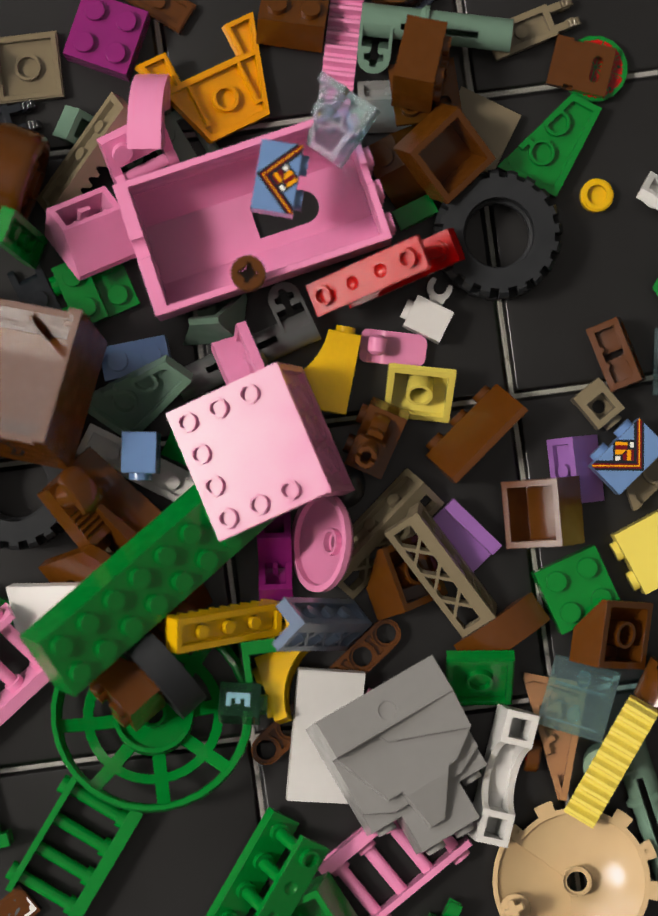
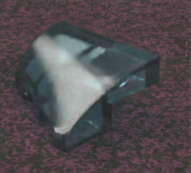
(339, 121)

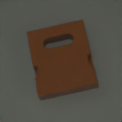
(573, 63)

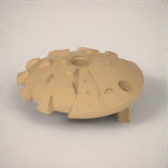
(535, 867)

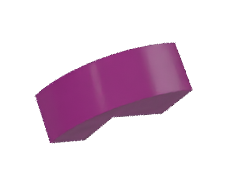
(275, 559)

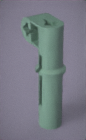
(390, 20)
(639, 768)

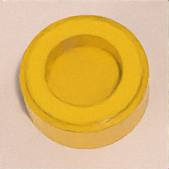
(596, 195)

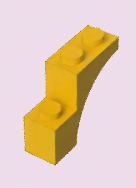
(276, 674)

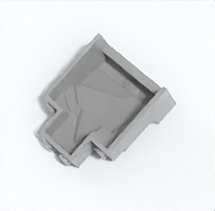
(404, 757)

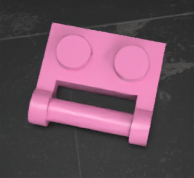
(116, 155)

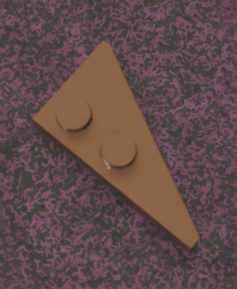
(557, 745)

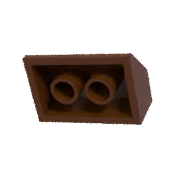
(474, 432)

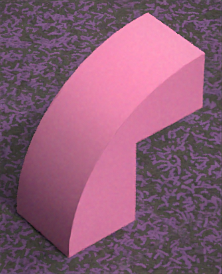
(146, 108)

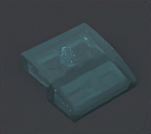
(578, 698)

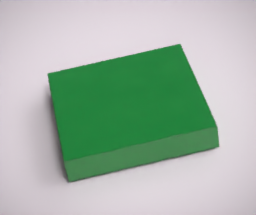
(481, 676)

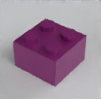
(107, 37)

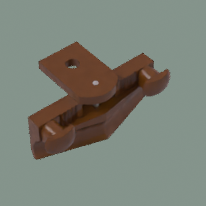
(98, 512)

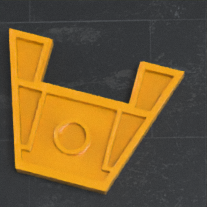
(224, 95)

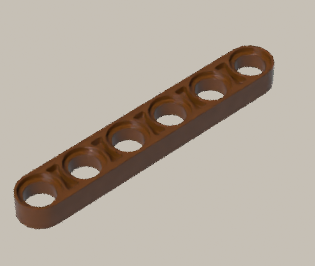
(344, 662)

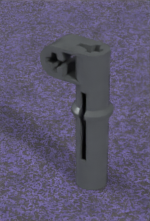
(291, 336)

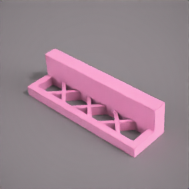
(237, 354)

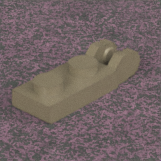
(537, 27)

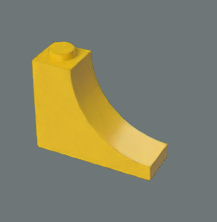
(334, 369)

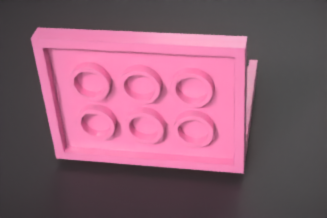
(259, 449)

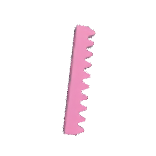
(342, 41)

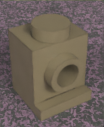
(598, 392)

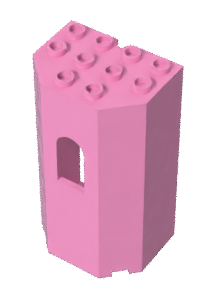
(198, 221)

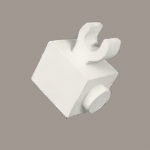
(428, 316)

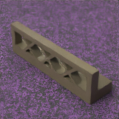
(381, 515)
(451, 562)

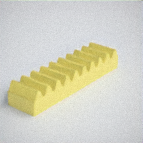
(611, 761)

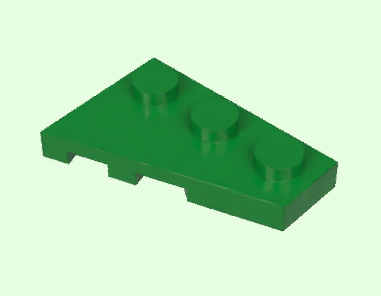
(554, 145)

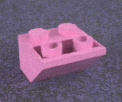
(89, 233)

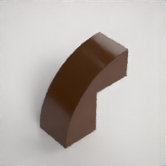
(508, 628)

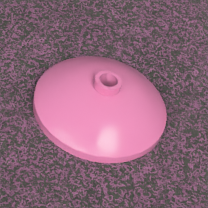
(321, 543)

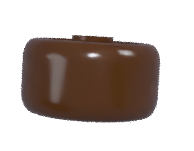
(22, 167)

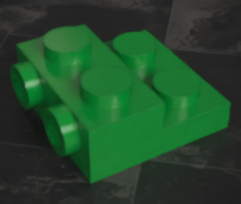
(99, 295)

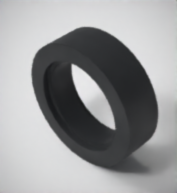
(167, 673)

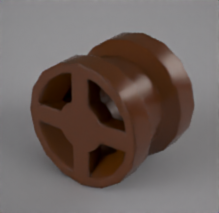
(247, 279)

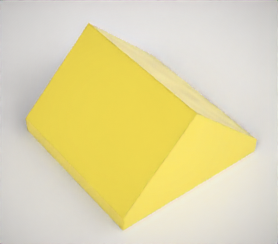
(421, 391)

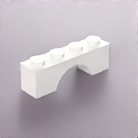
(508, 744)

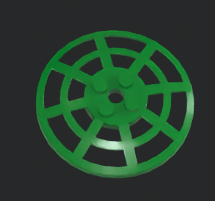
(154, 741)

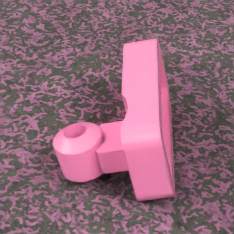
(392, 347)

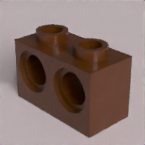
(615, 354)

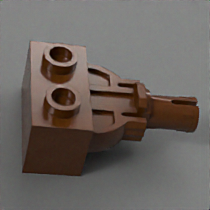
(376, 437)

